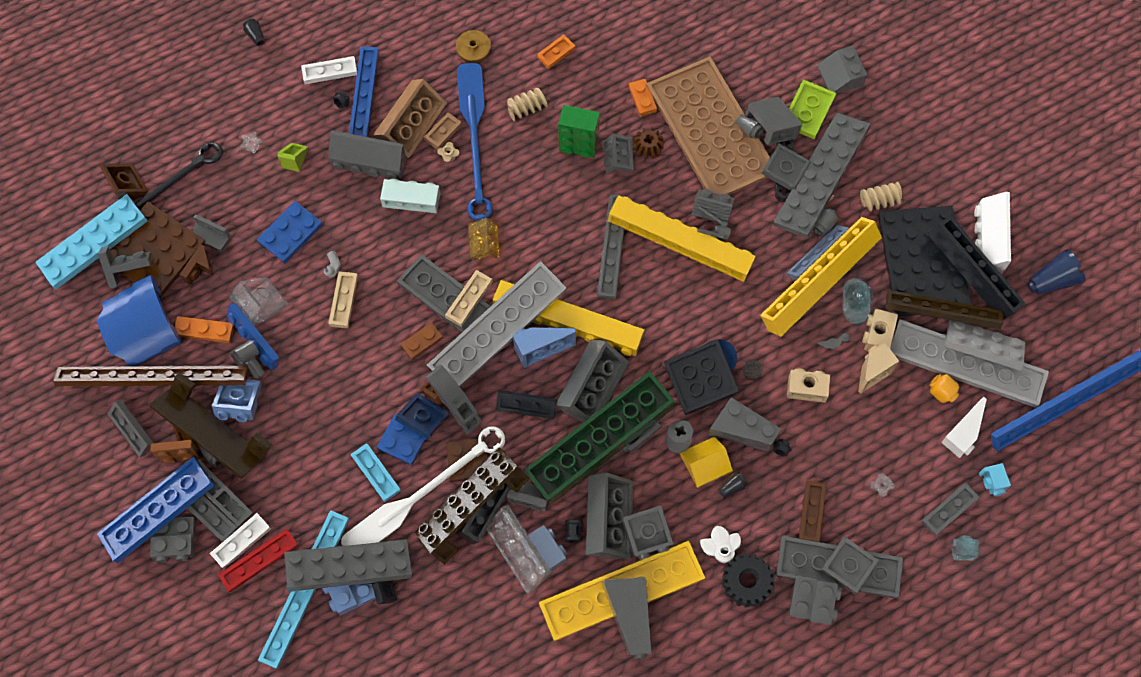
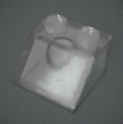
(258, 299)

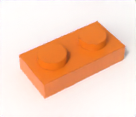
(556, 51)
(642, 97)

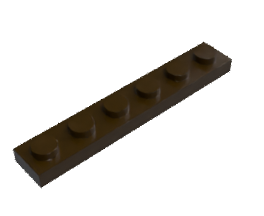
(944, 309)

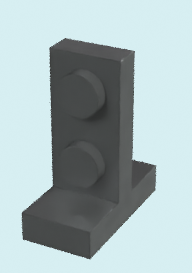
(121, 263)

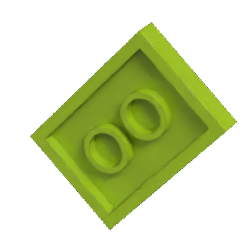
(811, 107)

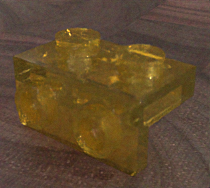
(483, 239)

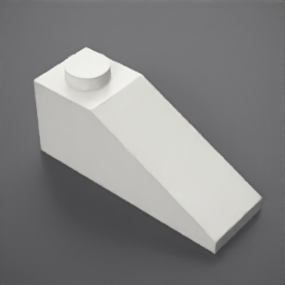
(966, 431)

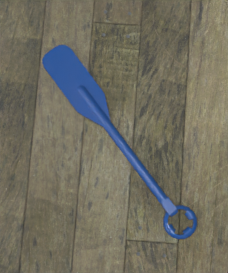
(472, 107)

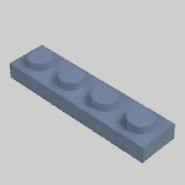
(816, 252)

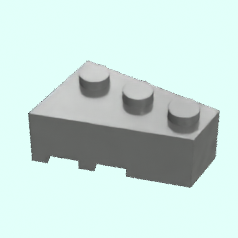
(744, 426)

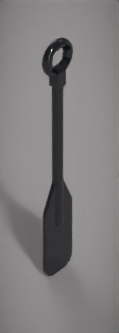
(197, 162)

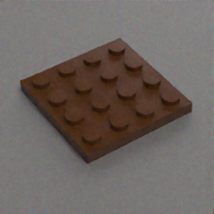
(167, 241)

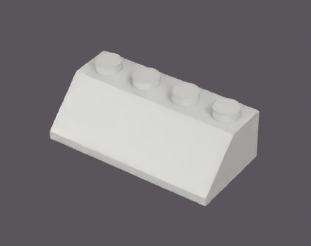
(994, 229)

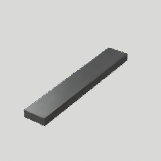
(610, 257)

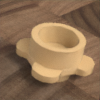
(448, 156)

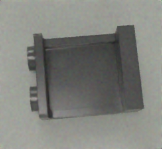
(775, 119)

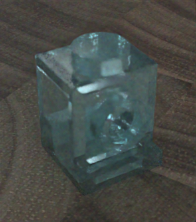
(965, 548)

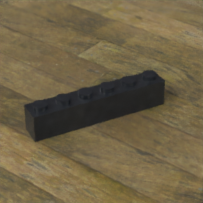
(975, 267)

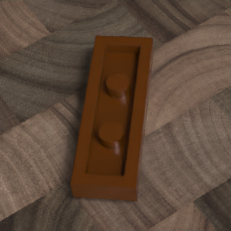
(812, 511)

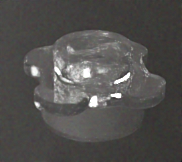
(882, 479)

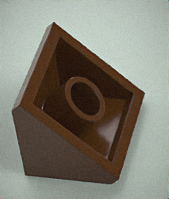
(124, 180)

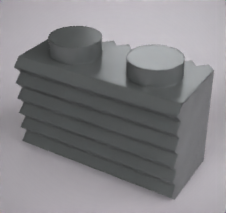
(717, 204)

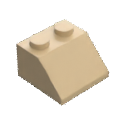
(877, 366)

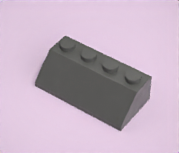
(367, 155)
(592, 381)
(608, 502)

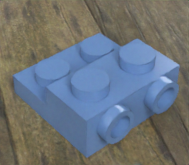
(237, 401)
(349, 597)

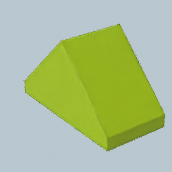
(292, 156)

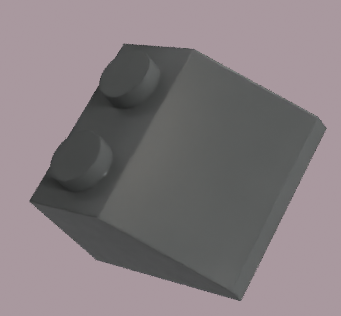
(842, 70)

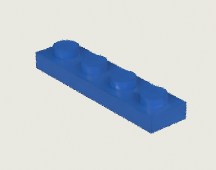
(249, 332)

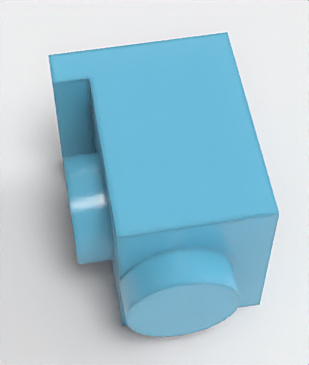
(995, 479)

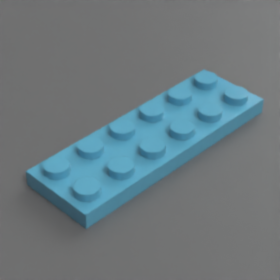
(84, 245)

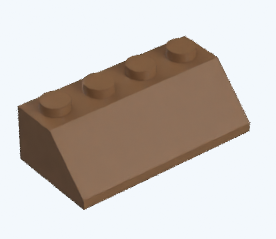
(411, 116)

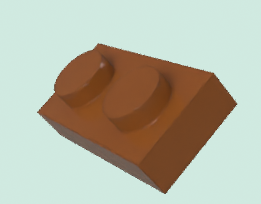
(421, 341)

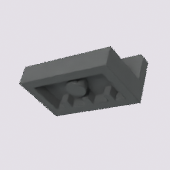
(618, 153)

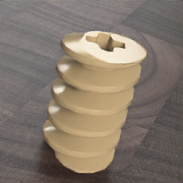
(525, 103)
(881, 195)

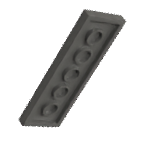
(436, 290)
(809, 557)
(347, 565)

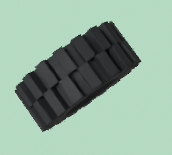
(734, 587)

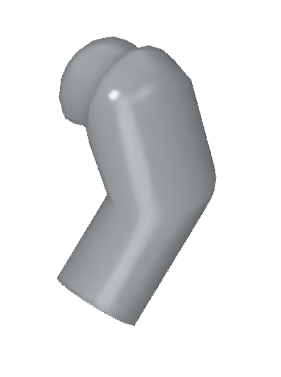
(335, 265)

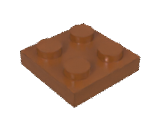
(175, 451)

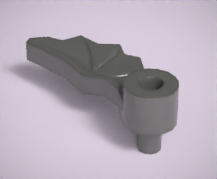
(834, 343)

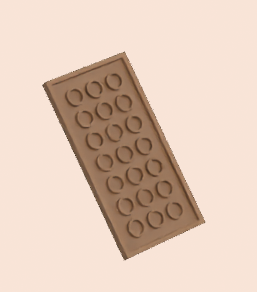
(704, 124)

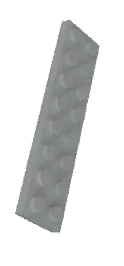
(499, 324)
(928, 351)

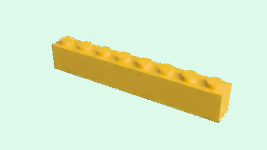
(681, 238)
(821, 276)
(586, 324)

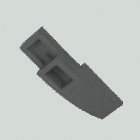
(454, 399)

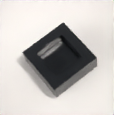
(384, 592)

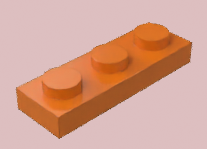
(204, 329)

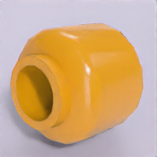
(944, 388)

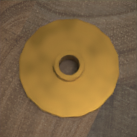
(473, 53)

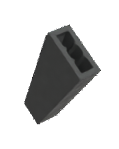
(630, 610)

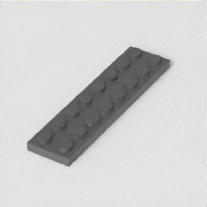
(822, 175)

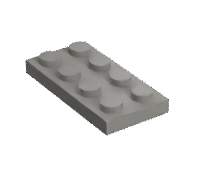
(985, 344)

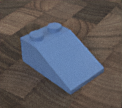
(540, 343)

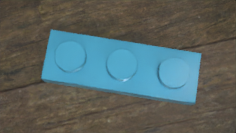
(375, 472)

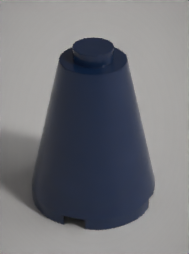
(1057, 274)

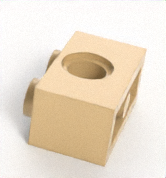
(883, 321)
(798, 390)

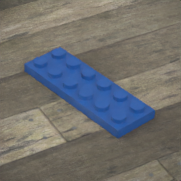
(155, 510)

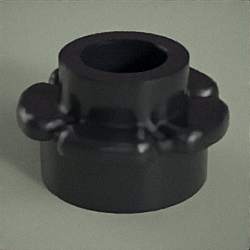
(341, 100)
(781, 447)

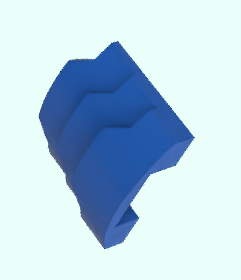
(136, 324)

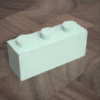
(410, 195)

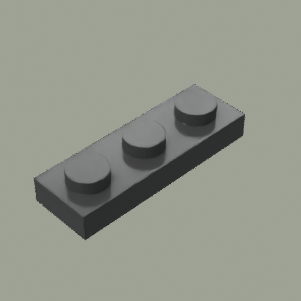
(130, 428)
(950, 509)
(212, 518)

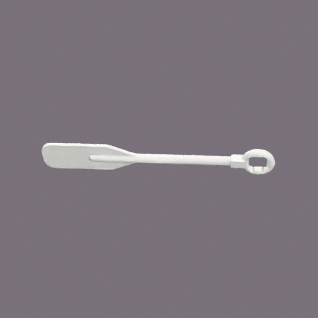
(392, 515)

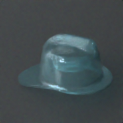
(857, 300)

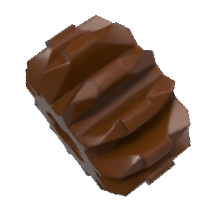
(655, 143)

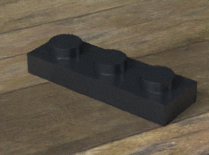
(526, 404)

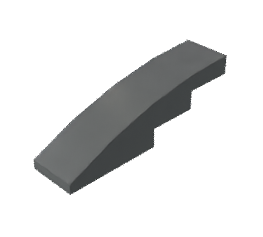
(226, 500)

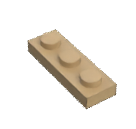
(468, 298)
(343, 300)

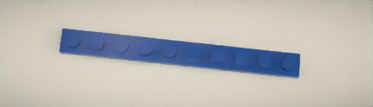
(1066, 401)

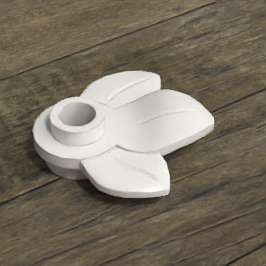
(721, 541)

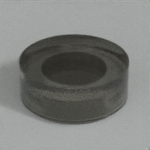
(752, 370)

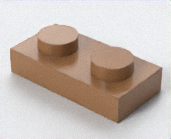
(443, 131)

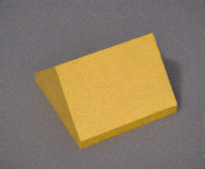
(707, 461)

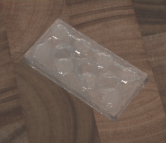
(518, 549)

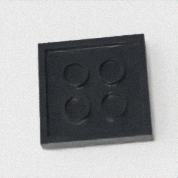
(701, 377)

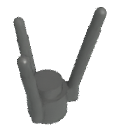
(721, 232)

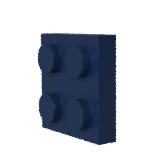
(422, 416)

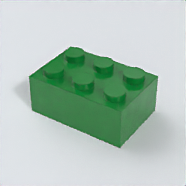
(578, 131)

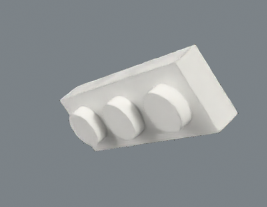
(329, 70)
(240, 541)

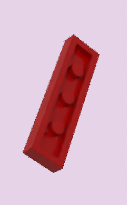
(258, 560)

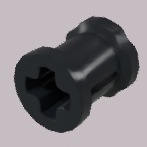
(573, 531)

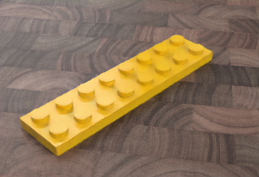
(589, 605)

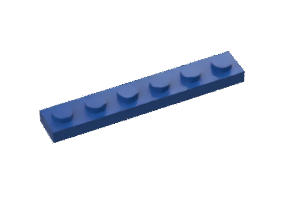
(364, 91)

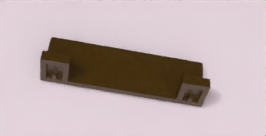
(207, 430)
(466, 501)

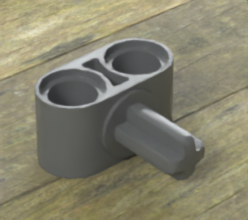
(245, 355)

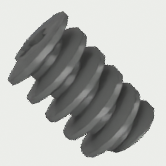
(679, 436)

